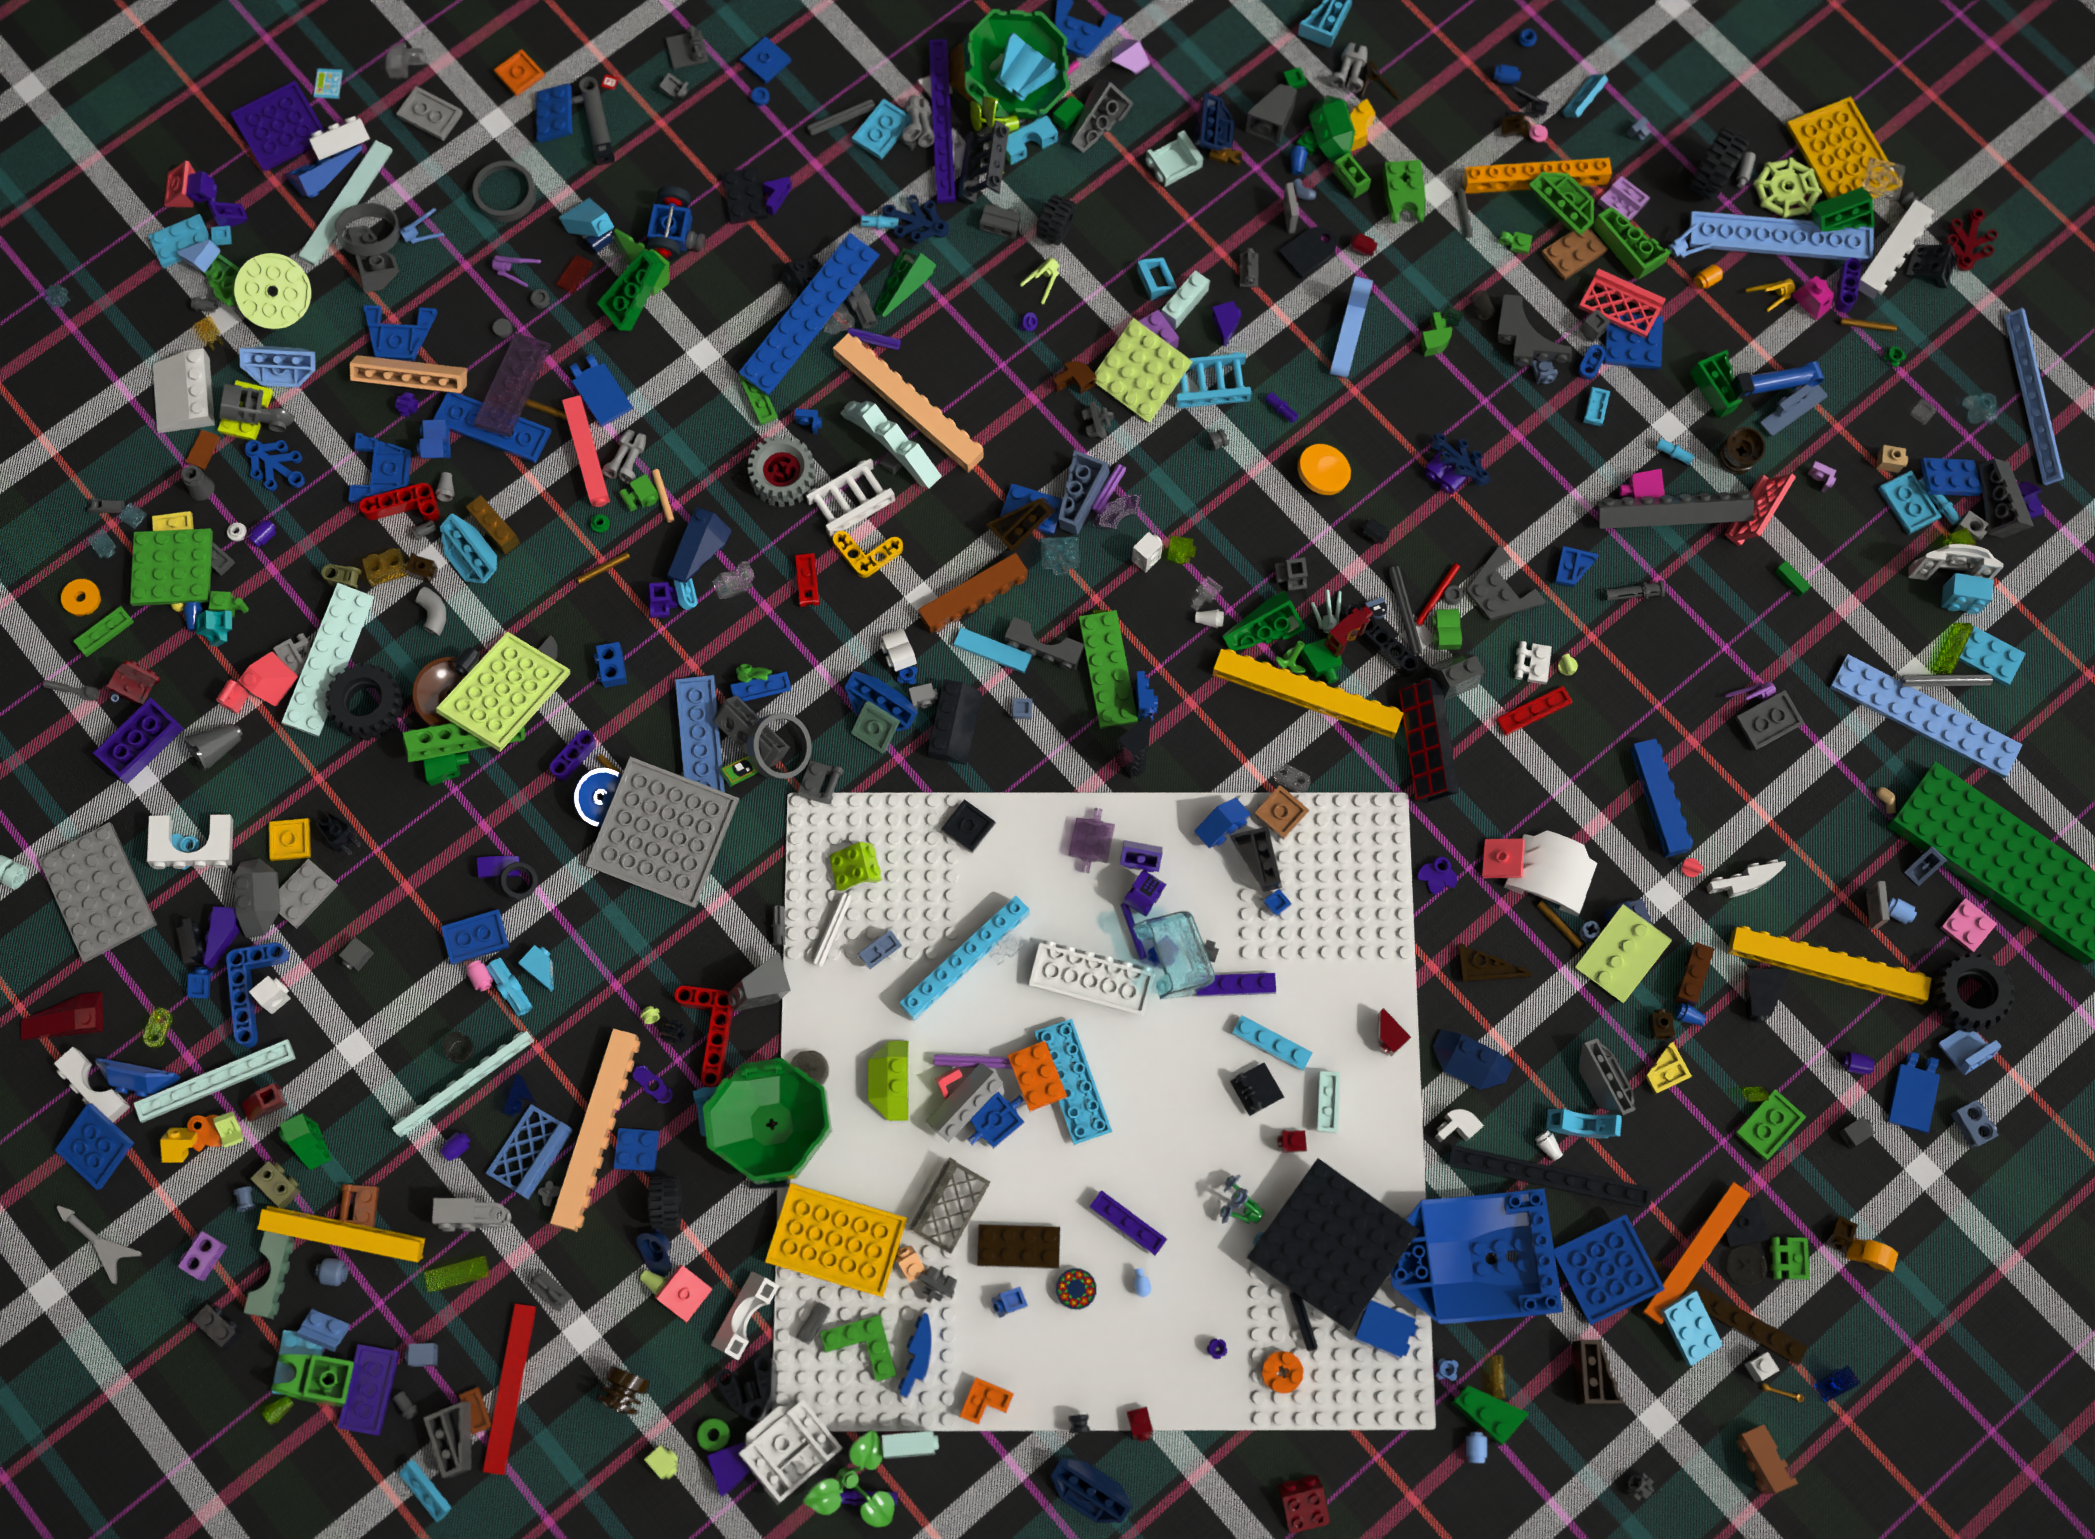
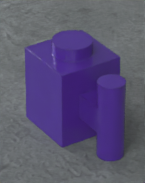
(201, 187)

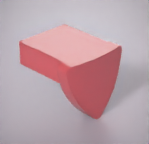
(946, 1079)

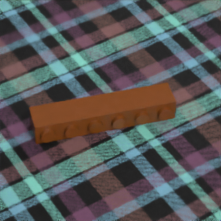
(973, 593)

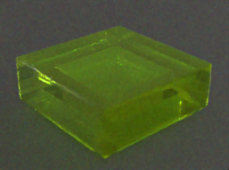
(1755, 1094)

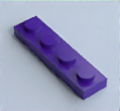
(1240, 985)
(1128, 1223)

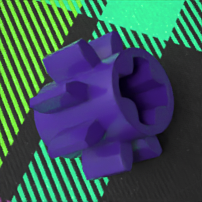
(406, 404)

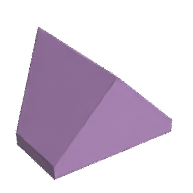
(1130, 55)

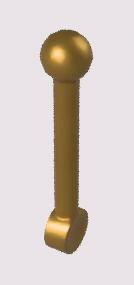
(1799, 1397)

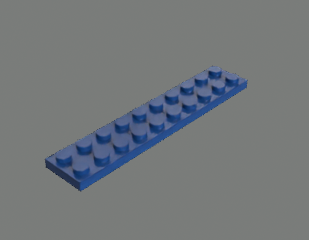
(808, 314)

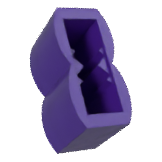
(1444, 475)

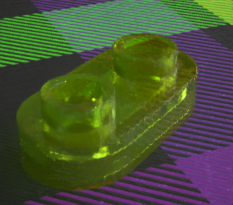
(158, 1028)

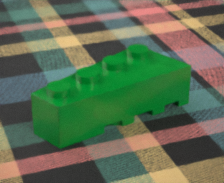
(631, 290)

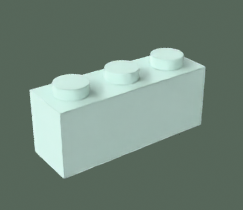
(1185, 299)

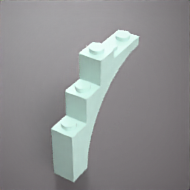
(889, 434)

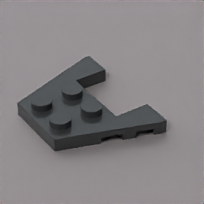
(1493, 593)

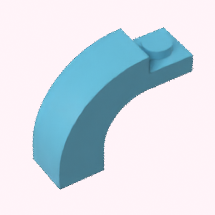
(1583, 1125)

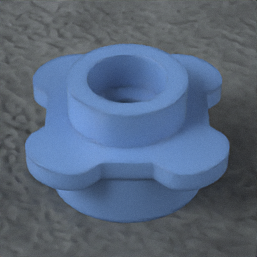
(1451, 1374)

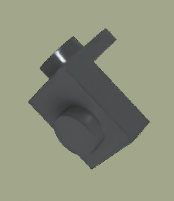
(673, 87)

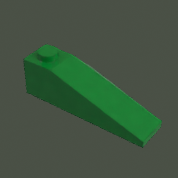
(909, 273)

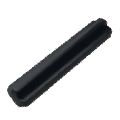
(1303, 1322)

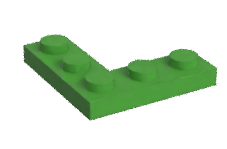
(868, 1331)

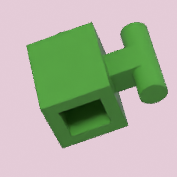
(642, 491)
(226, 601)

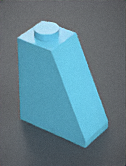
(586, 219)

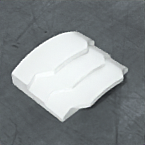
(1961, 557)
(1555, 871)
(788, 1449)

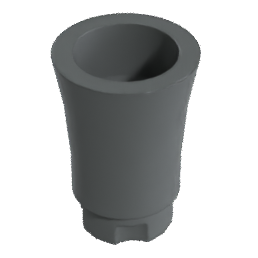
(198, 484)

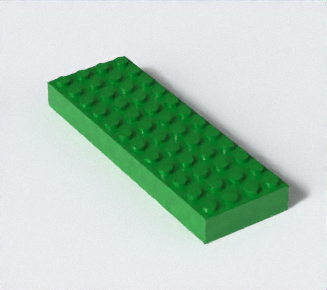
(2002, 859)

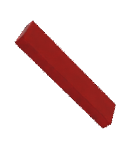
(1534, 711)

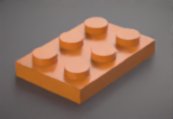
(1037, 1076)

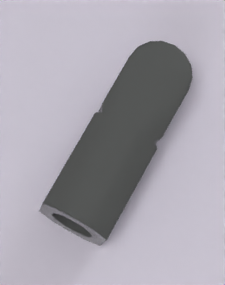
(108, 506)

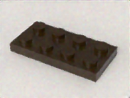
(1018, 1246)

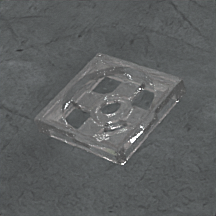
(1881, 191)

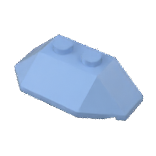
(278, 365)

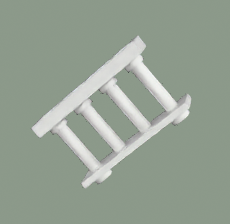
(851, 515)

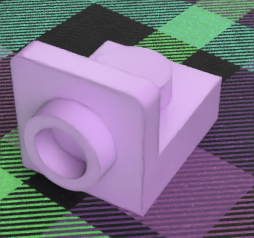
(1823, 473)

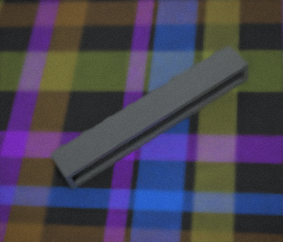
(1675, 510)

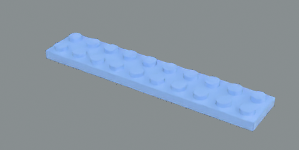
(1779, 237)
(1926, 716)

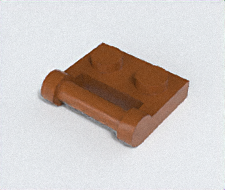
(364, 1207)

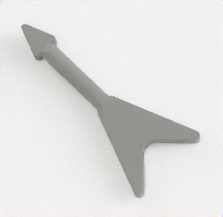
(107, 1251)

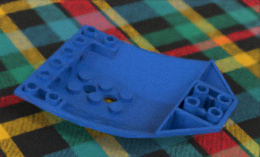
(1447, 1266)

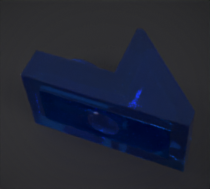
(519, 1091)
(1836, 1383)

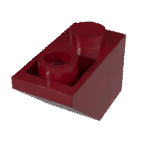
(264, 1102)

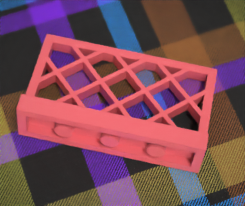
(1628, 293)
(1767, 497)

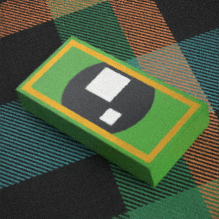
(738, 771)

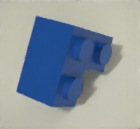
(436, 439)
(1221, 822)

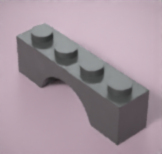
(1064, 653)

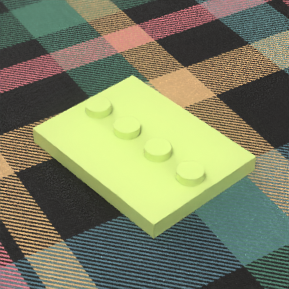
(1623, 953)

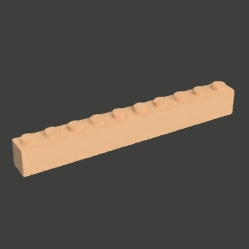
(908, 402)
(595, 1130)

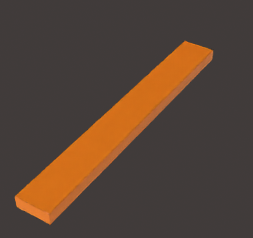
(1697, 1251)

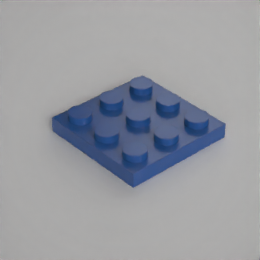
(1632, 350)
(94, 1146)

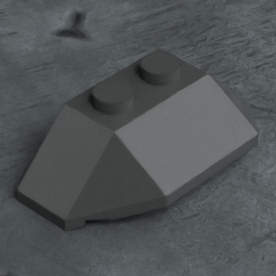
(256, 897)
(1605, 1078)

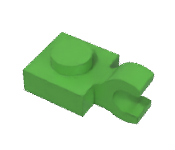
(1519, 242)

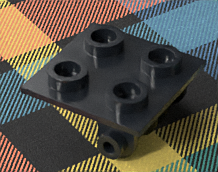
(1256, 1089)

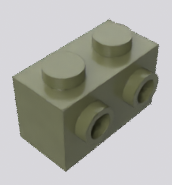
(276, 1184)

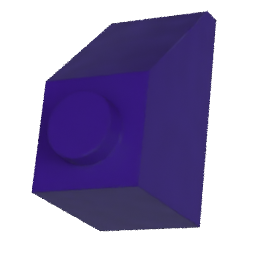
(1226, 320)

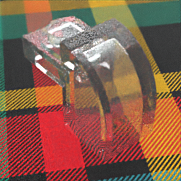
(400, 57)
(734, 583)

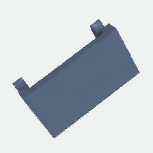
(879, 949)

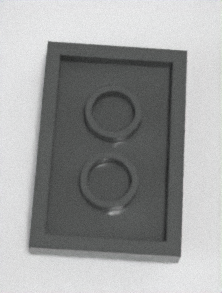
(1769, 720)

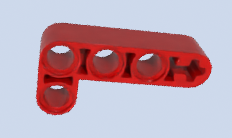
(399, 506)

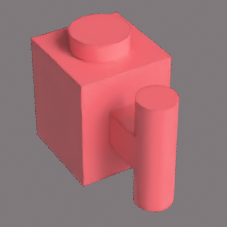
(232, 696)

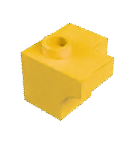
(176, 1144)

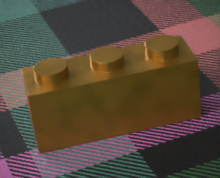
(493, 524)

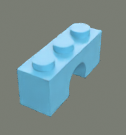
(1040, 131)

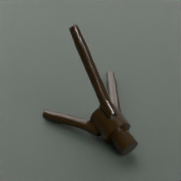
(1373, 74)

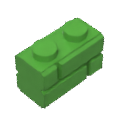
(1351, 175)

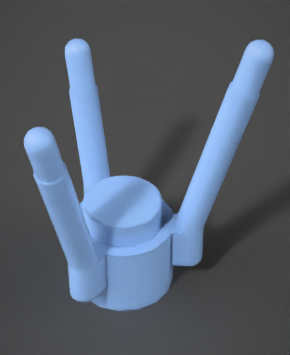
(1679, 246)

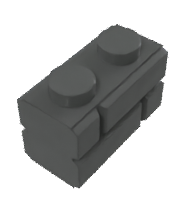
(1000, 221)

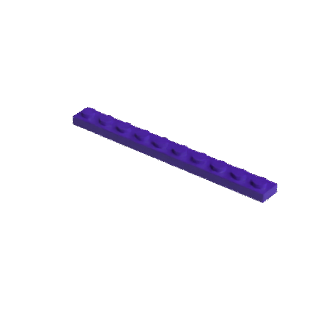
(942, 121)

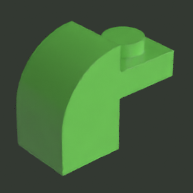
(1437, 339)

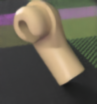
(1888, 798)

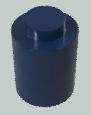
(597, 244)

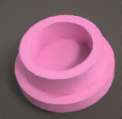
(1538, 133)

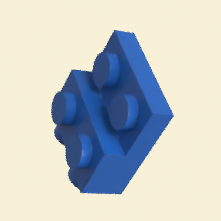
(1145, 698)

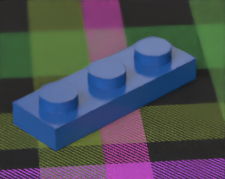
(760, 688)

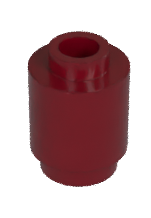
(1363, 244)

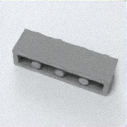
(964, 1102)

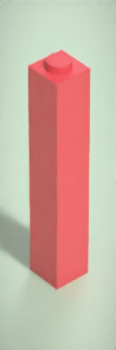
(586, 451)

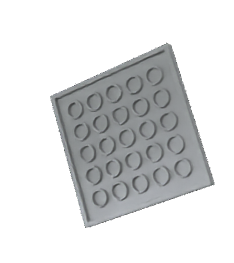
(662, 832)

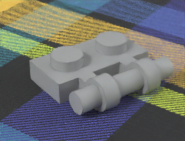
(289, 653)

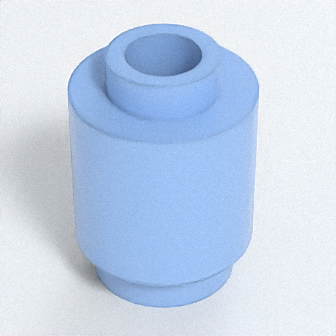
(1901, 910)
(1476, 1447)

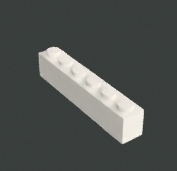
(1895, 248)

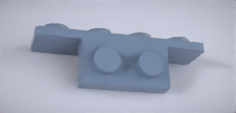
(1792, 408)

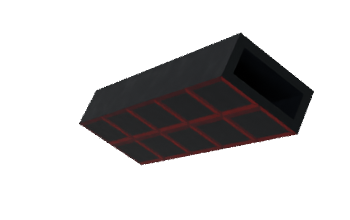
(1428, 740)

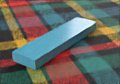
(992, 650)

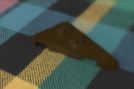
(1482, 967)

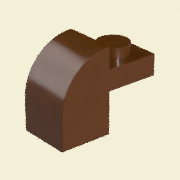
(1075, 373)

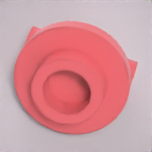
(1691, 867)

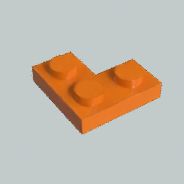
(983, 1395)

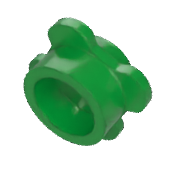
(1894, 351)

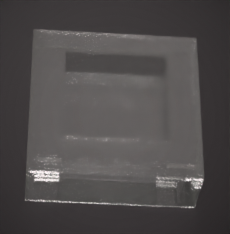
(1923, 411)

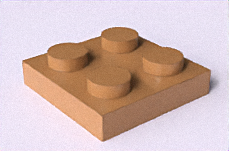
(1281, 812)

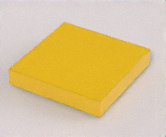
(289, 839)

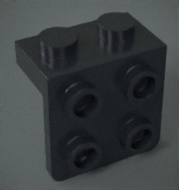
(799, 274)

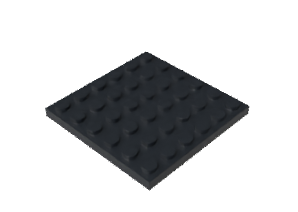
(1333, 1244)

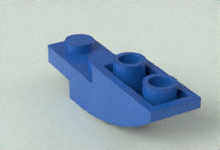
(920, 1347)

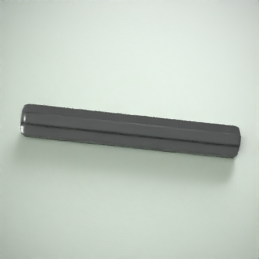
(841, 117)

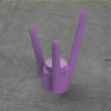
(503, 264)
(1763, 691)

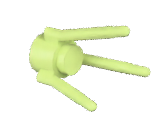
(1048, 268)

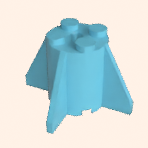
(1023, 68)

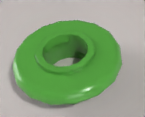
(703, 1430)

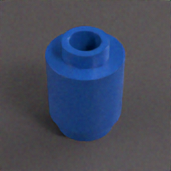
(1507, 74)

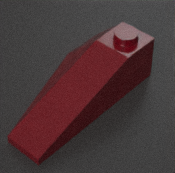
(72, 1017)

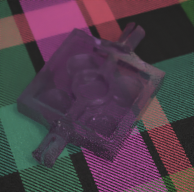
(1091, 840)

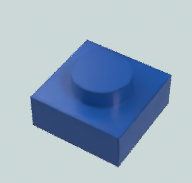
(1277, 902)

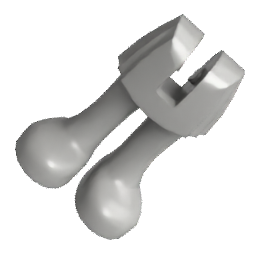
(1354, 59)
(918, 110)
(625, 442)

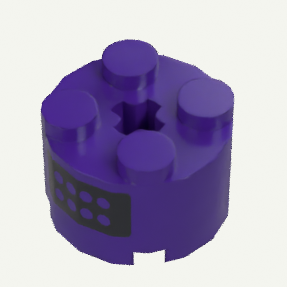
(1144, 893)

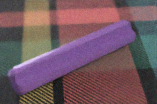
(1108, 488)

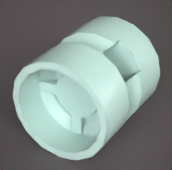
(12, 873)

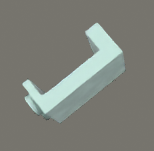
(1174, 160)

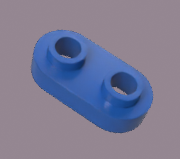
(1591, 363)

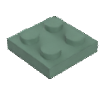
(875, 727)

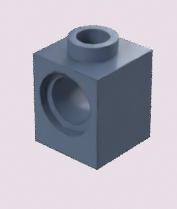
(422, 1354)

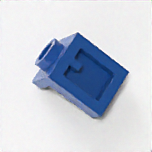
(808, 417)
(199, 983)
(1009, 1302)

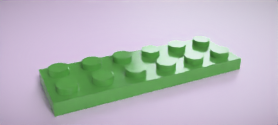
(1108, 669)

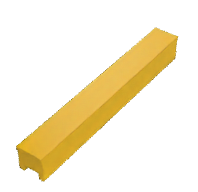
(341, 1233)

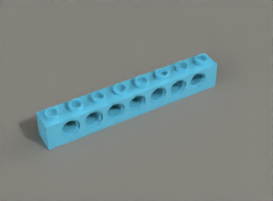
(964, 958)

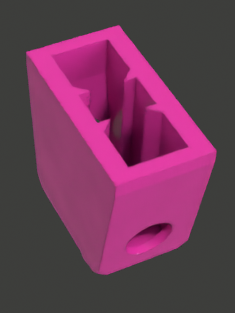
(1815, 297)
(1644, 484)

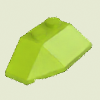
(890, 1080)

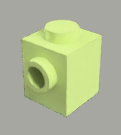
(663, 1462)

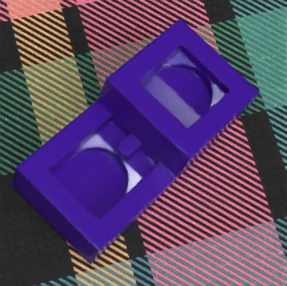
(493, 866)

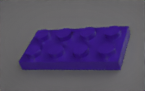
(369, 1390)

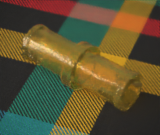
(1498, 1376)

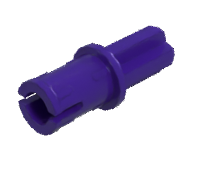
(1281, 407)

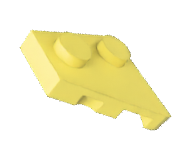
(1667, 1070)

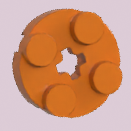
(1278, 1383)

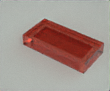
(575, 274)

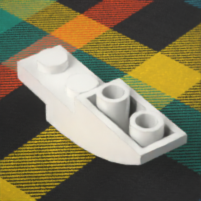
(1752, 878)

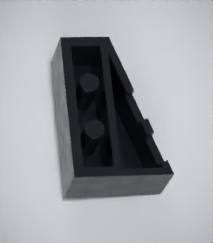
(1258, 854)

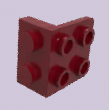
(132, 682)
(1304, 1503)

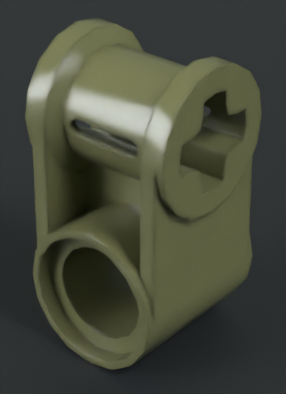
(344, 575)

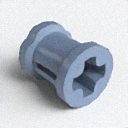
(1583, 932)
(244, 1199)

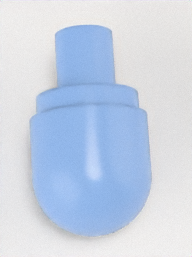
(1142, 1283)

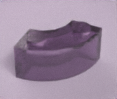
(1115, 510)

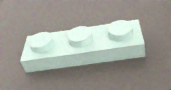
(1328, 1102)

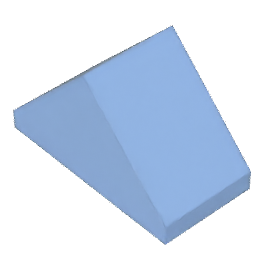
(200, 254)

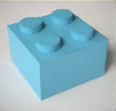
(1967, 593)

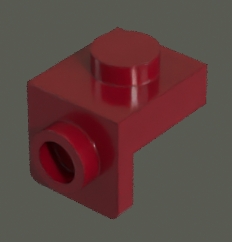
(1140, 1424)

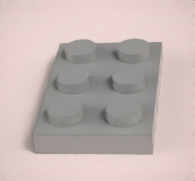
(429, 113)
(304, 893)

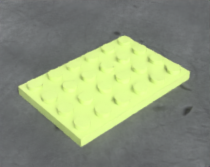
(503, 691)

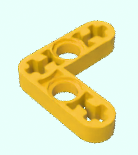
(863, 559)

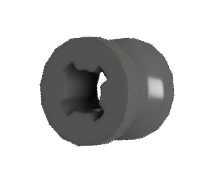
(695, 241)
(1217, 439)

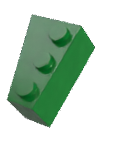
(1844, 211)
(1714, 380)
(306, 1140)
(1489, 1414)

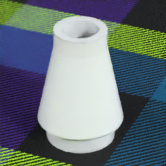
(1210, 618)
(1549, 1145)

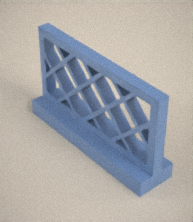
(544, 1156)

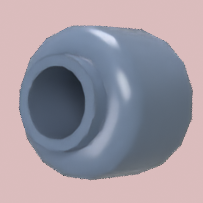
(332, 1272)

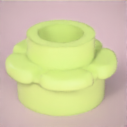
(650, 1015)

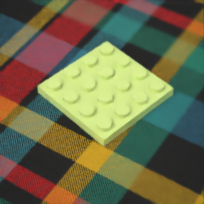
(1141, 370)

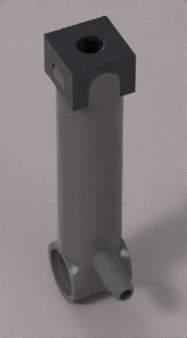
(596, 120)

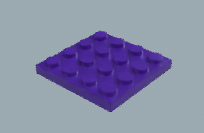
(278, 125)

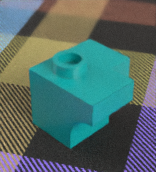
(214, 626)

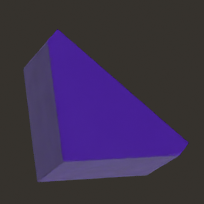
(228, 213)

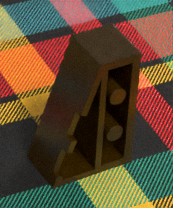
(1021, 523)

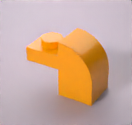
(1873, 1253)

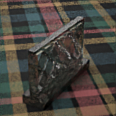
(933, 1196)

